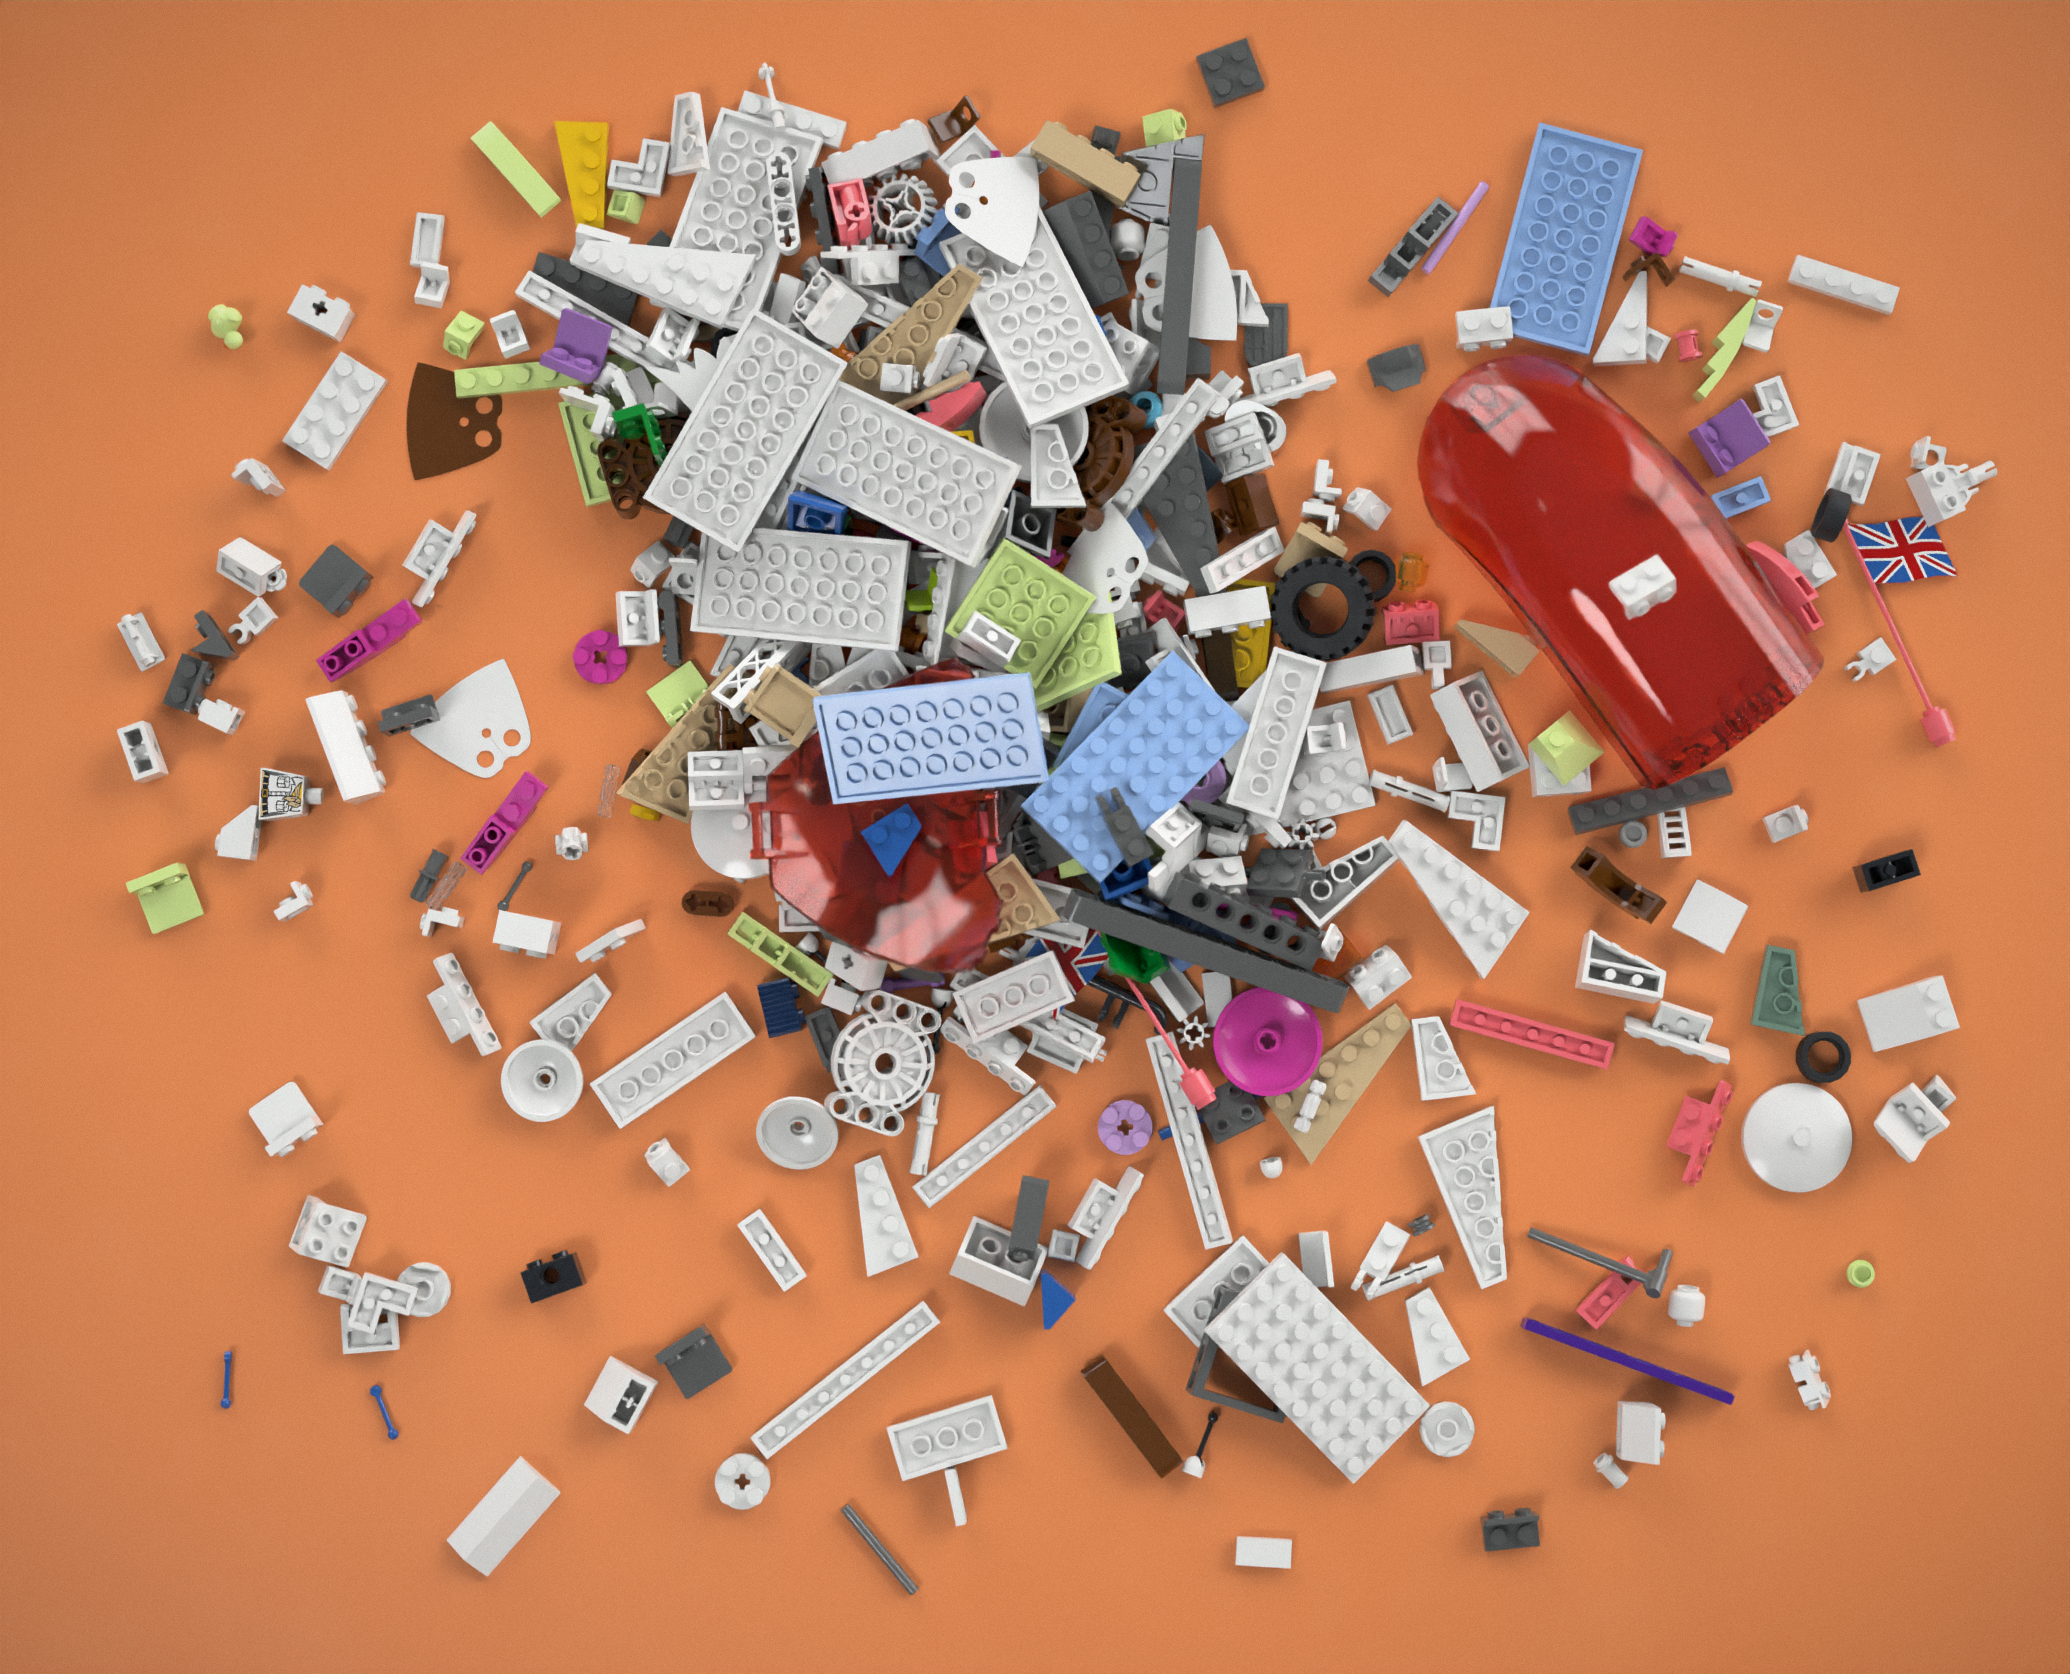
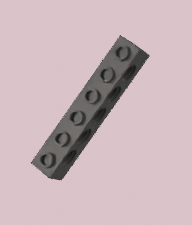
(1301, 953)

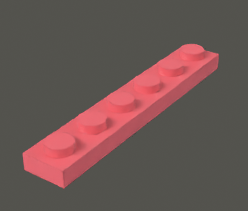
(1531, 1034)

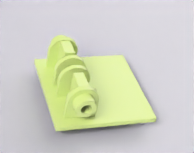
(678, 692)

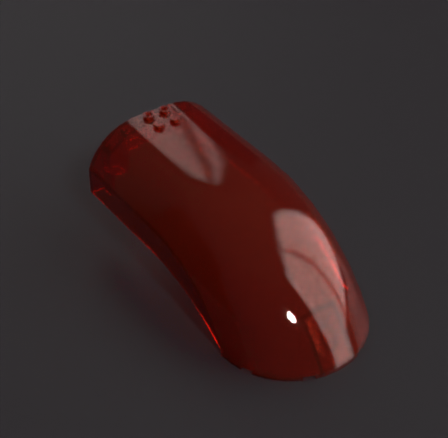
(1566, 493)

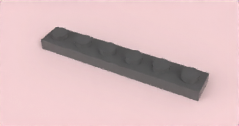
(1649, 802)

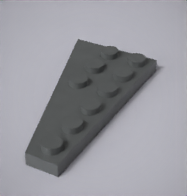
(1183, 513)

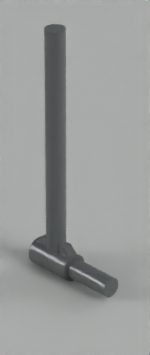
(1652, 1281)

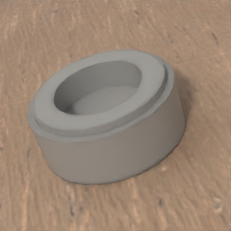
(1632, 834)

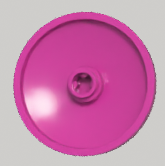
(1267, 1042)

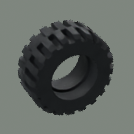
(1333, 572)

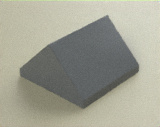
(1028, 526)

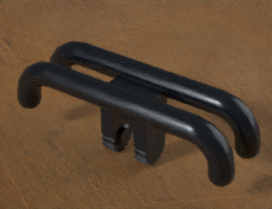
(1127, 997)

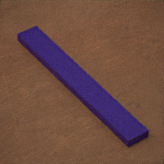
(1627, 1360)

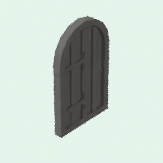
(1269, 342)

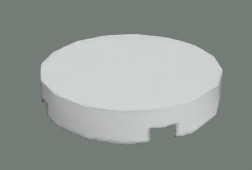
(432, 1286)
(1446, 1429)

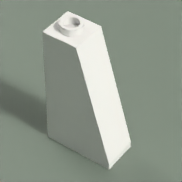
(1372, 669)

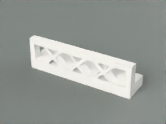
(786, 654)

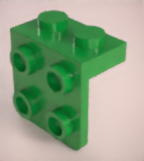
(1133, 960)

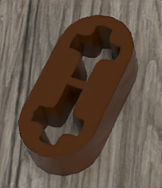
(707, 910)

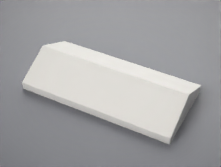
(503, 1516)

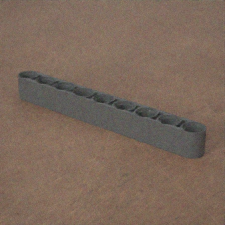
(1179, 276)

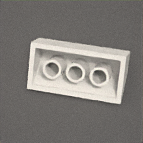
(1479, 730)
(346, 746)

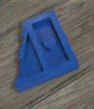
(892, 837)

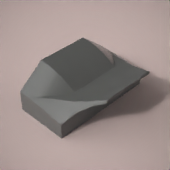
(1397, 368)

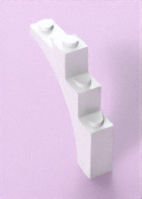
(1245, 708)

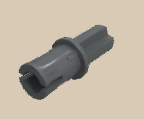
(428, 876)

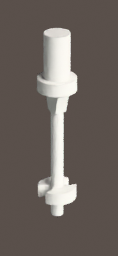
(775, 111)

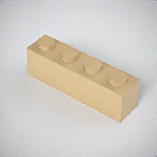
(1085, 163)

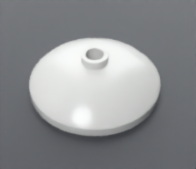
(524, 1085)
(795, 1144)

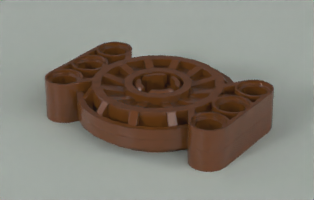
(1108, 458)
(638, 465)

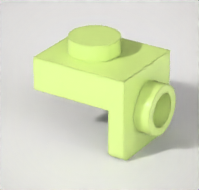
(462, 334)

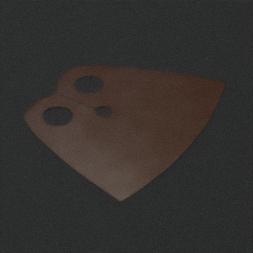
(433, 427)

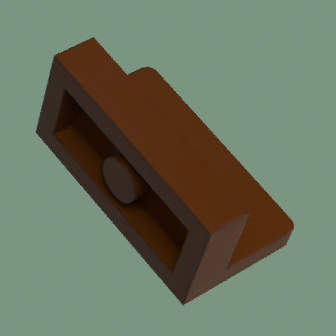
(1251, 503)

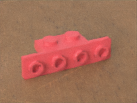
(1696, 1129)

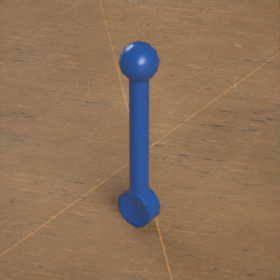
(376, 1391)
(226, 1402)

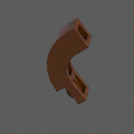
(1616, 886)

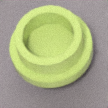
(1860, 1273)

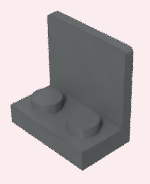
(695, 1361)

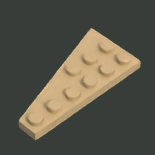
(914, 334)
(663, 776)
(1023, 902)
(1347, 1073)

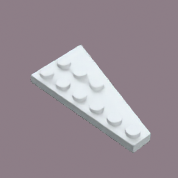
(1466, 903)

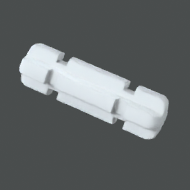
(1310, 1106)

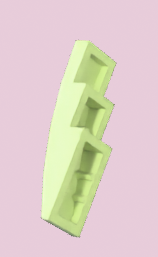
(516, 169)
(1728, 343)
(780, 954)

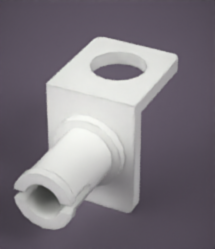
(666, 403)

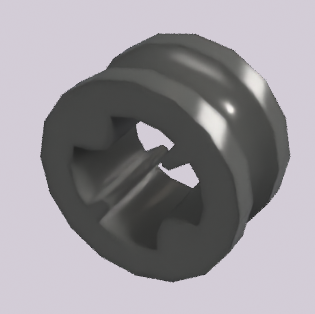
(1421, 1224)

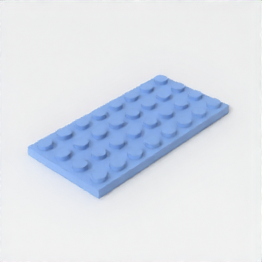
(1565, 237)
(931, 738)
(1146, 748)

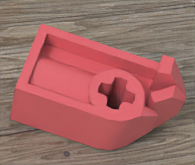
(850, 211)

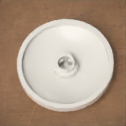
(1007, 434)
(725, 838)
(1796, 1137)

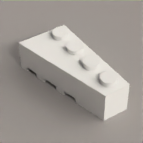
(884, 156)
(1345, 881)

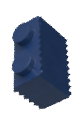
(780, 1007)

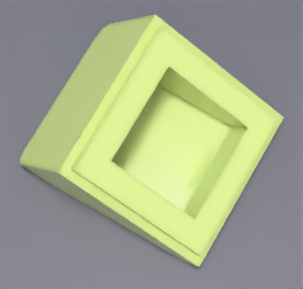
(626, 206)

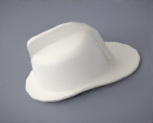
(1270, 422)

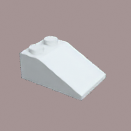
(1908, 1013)

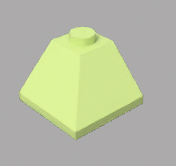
(1566, 748)

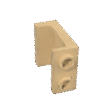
(783, 704)

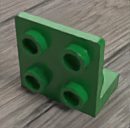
(635, 422)

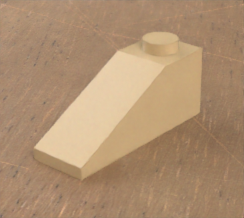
(1504, 647)

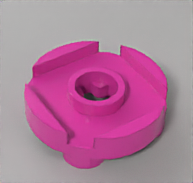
(585, 655)

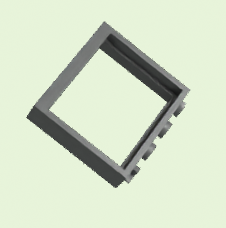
(1204, 1361)

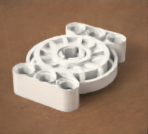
(859, 1053)

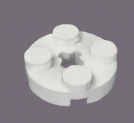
(731, 1493)

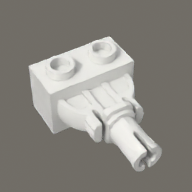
(1944, 490)

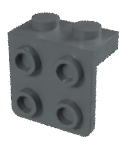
(335, 581)

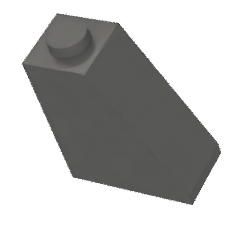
(1028, 1218)

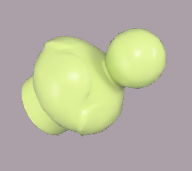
(225, 324)

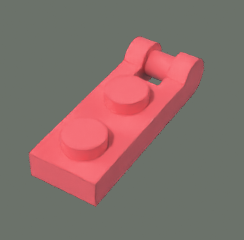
(1607, 1297)

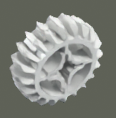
(906, 189)

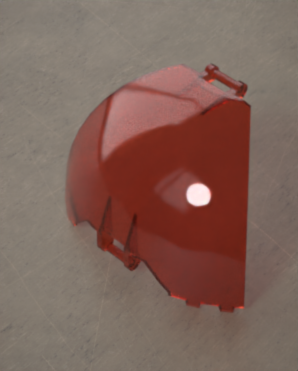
(939, 900)

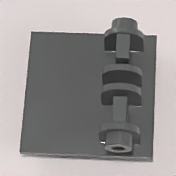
(1039, 846)
(1231, 1113)

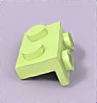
(1163, 127)

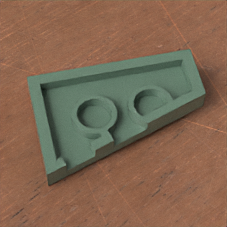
(1777, 993)

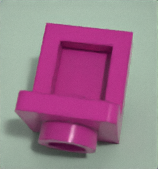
(1652, 238)

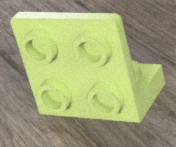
(167, 897)

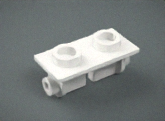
(141, 641)
(1815, 1390)

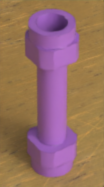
(889, 985)

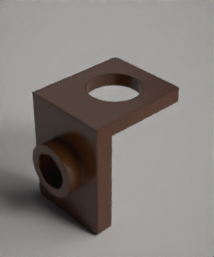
(953, 122)
(1657, 263)

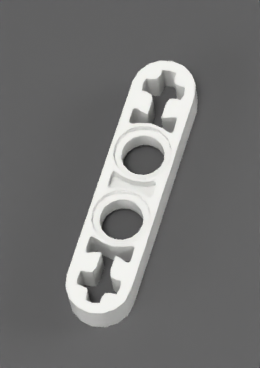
(783, 203)

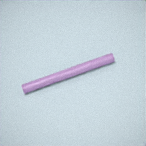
(1455, 227)

